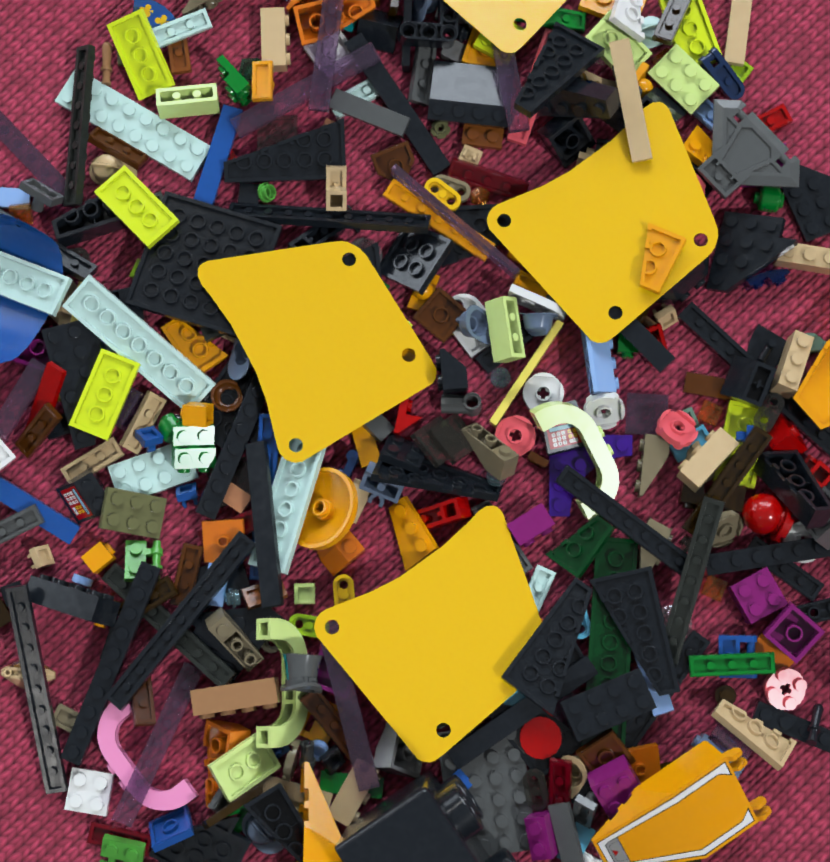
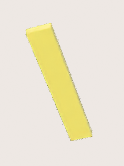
(525, 374)

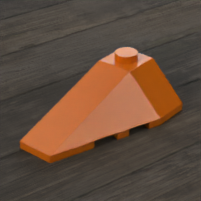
(309, 16)
(341, 554)
(219, 739)

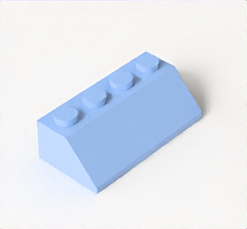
(599, 366)

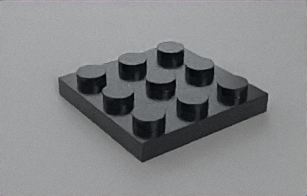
(415, 259)

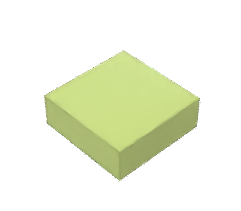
(304, 593)

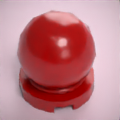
(767, 515)

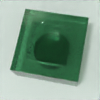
(246, 67)

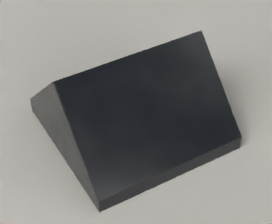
(380, 30)

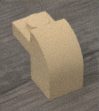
(336, 188)

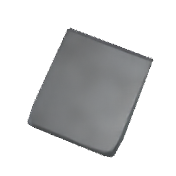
(454, 53)

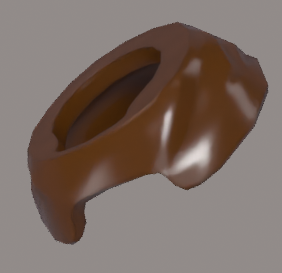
(219, 388)

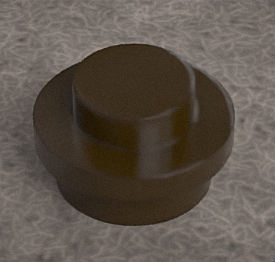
(725, 692)

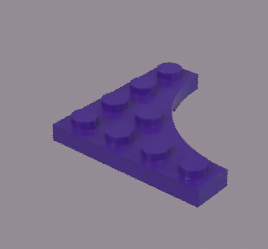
(580, 461)

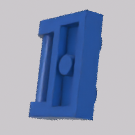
(731, 644)

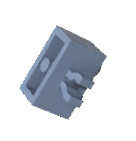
(383, 490)

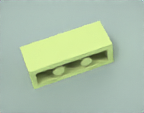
(187, 101)
(505, 329)

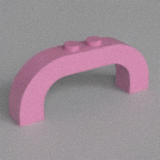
(122, 765)

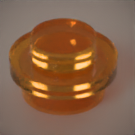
(479, 196)

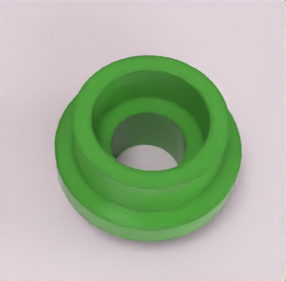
(266, 192)

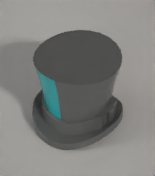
(302, 673)

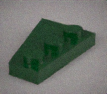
(581, 548)

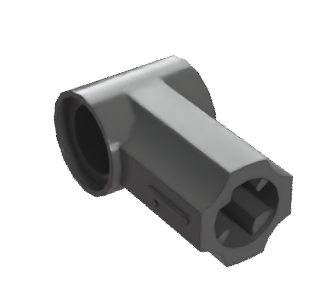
(458, 404)

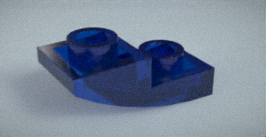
(770, 277)

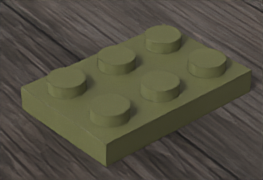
(132, 513)

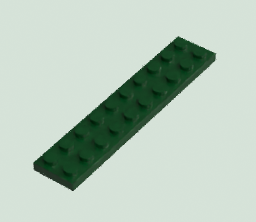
(607, 645)

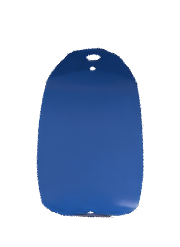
(19, 322)

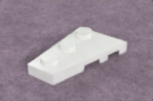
(627, 16)

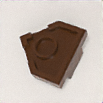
(398, 154)

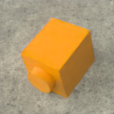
(197, 414)
(99, 557)

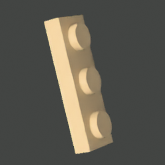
(144, 417)
(96, 458)

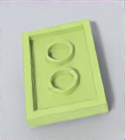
(607, 32)
(683, 79)
(243, 768)

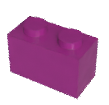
(530, 525)
(541, 836)

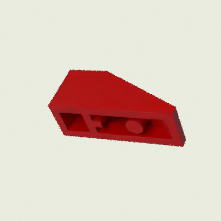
(445, 512)

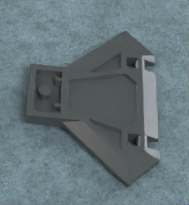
(745, 152)

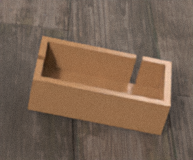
(236, 696)

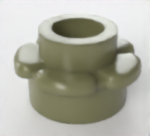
(440, 134)

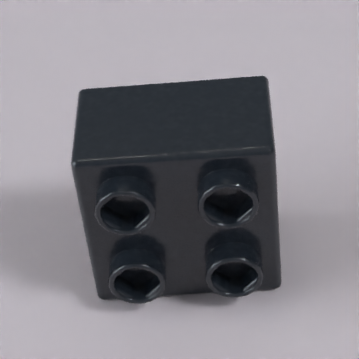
(420, 825)

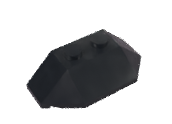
(681, 290)

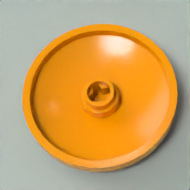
(329, 511)

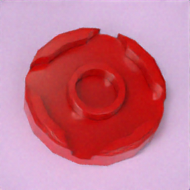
(540, 737)

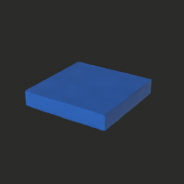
(171, 828)

